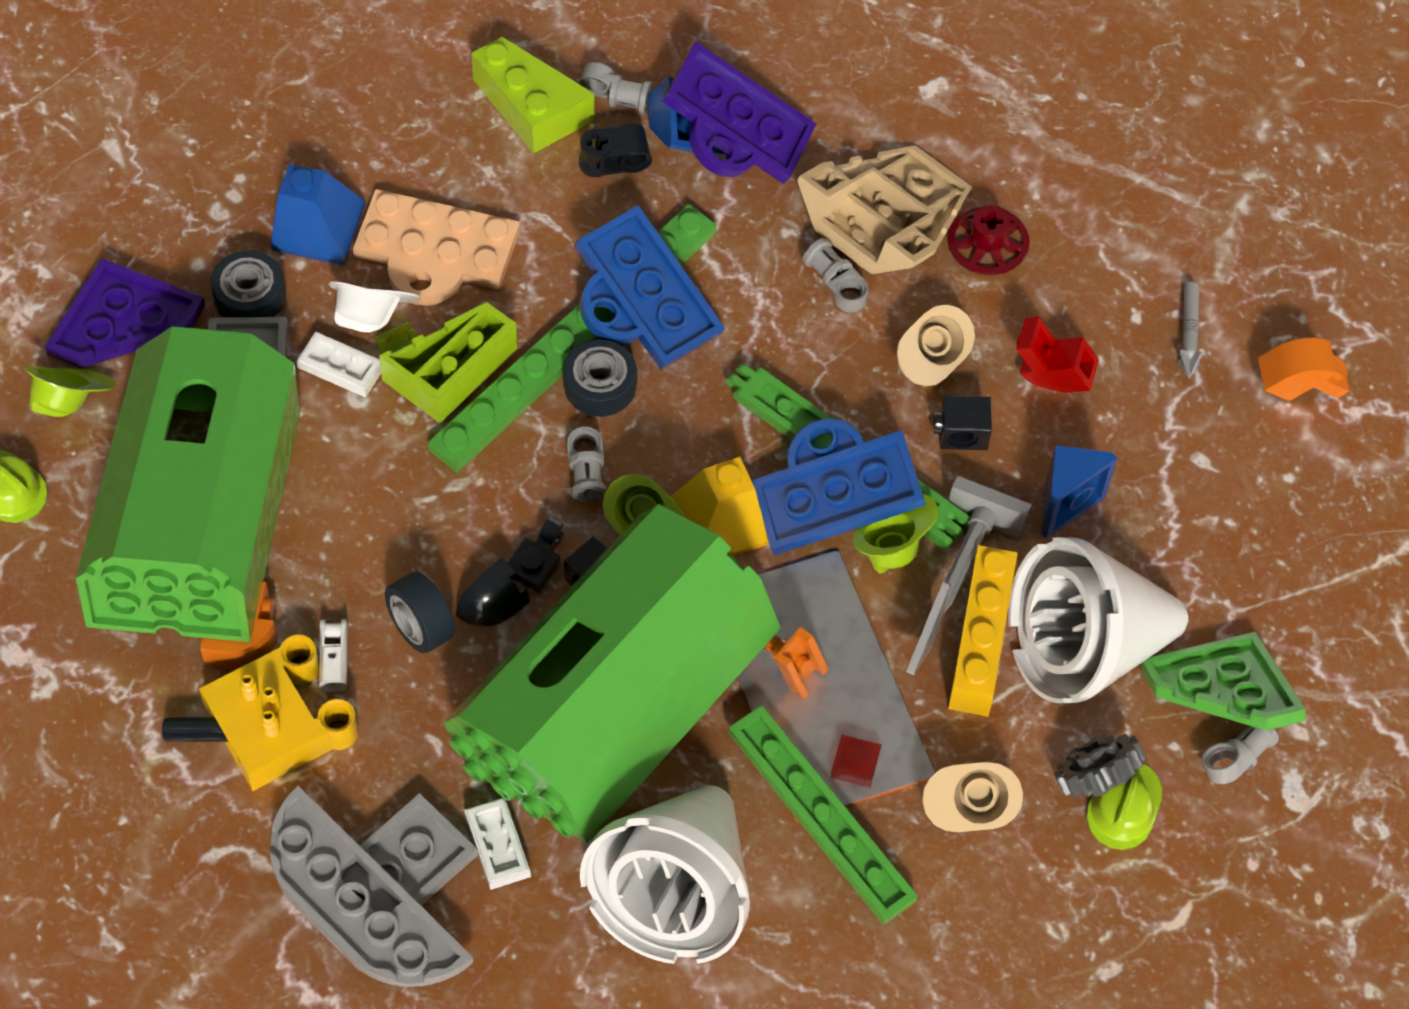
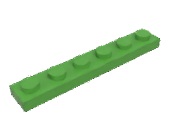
(822, 815)

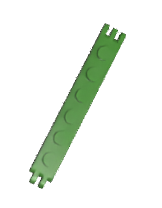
(791, 412)

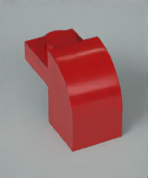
(1055, 363)

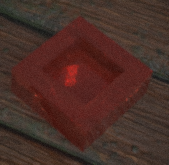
(856, 761)

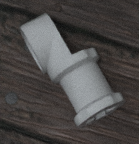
(615, 88)
(836, 275)
(586, 463)
(1241, 750)

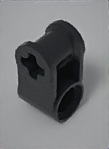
(618, 149)

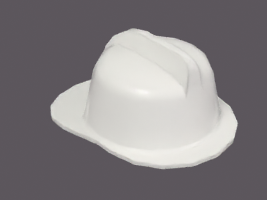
(366, 308)

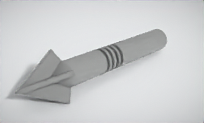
(1189, 354)

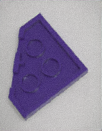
(119, 314)

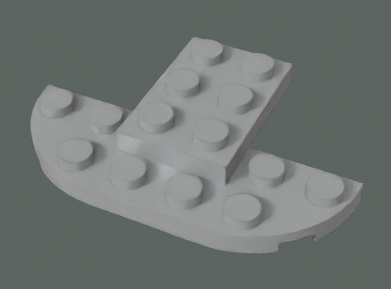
(373, 893)

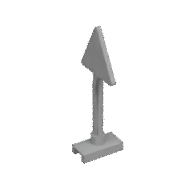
(988, 512)

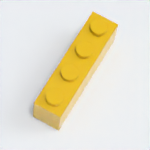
(983, 631)

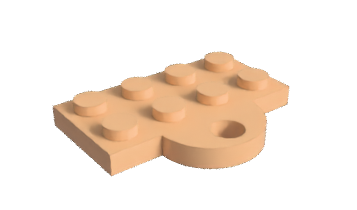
(435, 245)

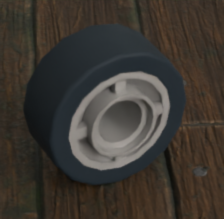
(243, 271)
(595, 395)
(419, 612)

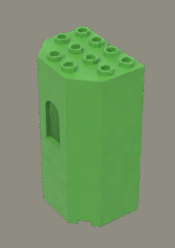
(190, 524)
(614, 673)

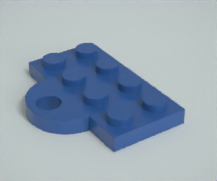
(643, 290)
(836, 486)

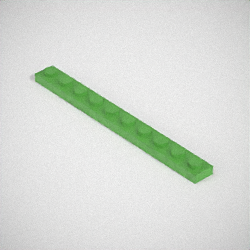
(545, 361)

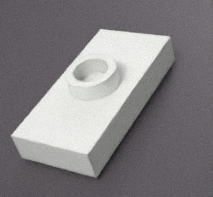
(340, 364)
(497, 843)

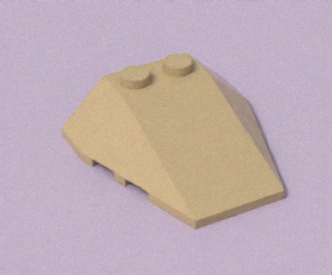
(884, 208)

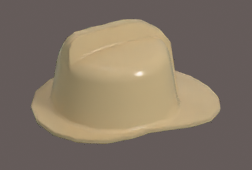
(935, 345)
(972, 797)

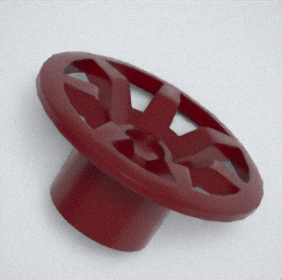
(989, 234)

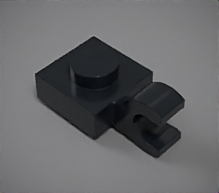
(536, 560)

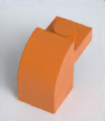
(1303, 366)
(236, 654)

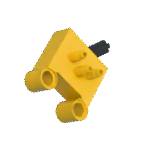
(265, 716)

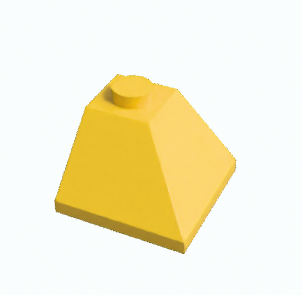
(726, 504)

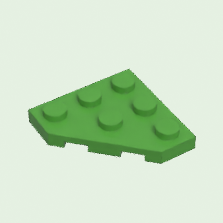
(1227, 679)

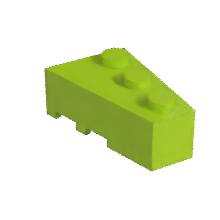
(531, 94)
(452, 362)

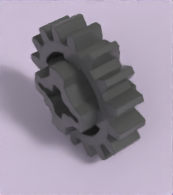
(1100, 765)

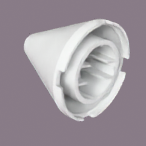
(1085, 619)
(671, 877)

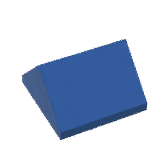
(1074, 484)

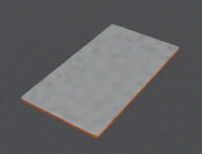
(855, 693)

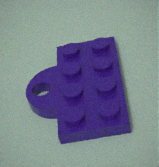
(736, 117)

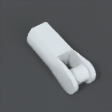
(333, 656)

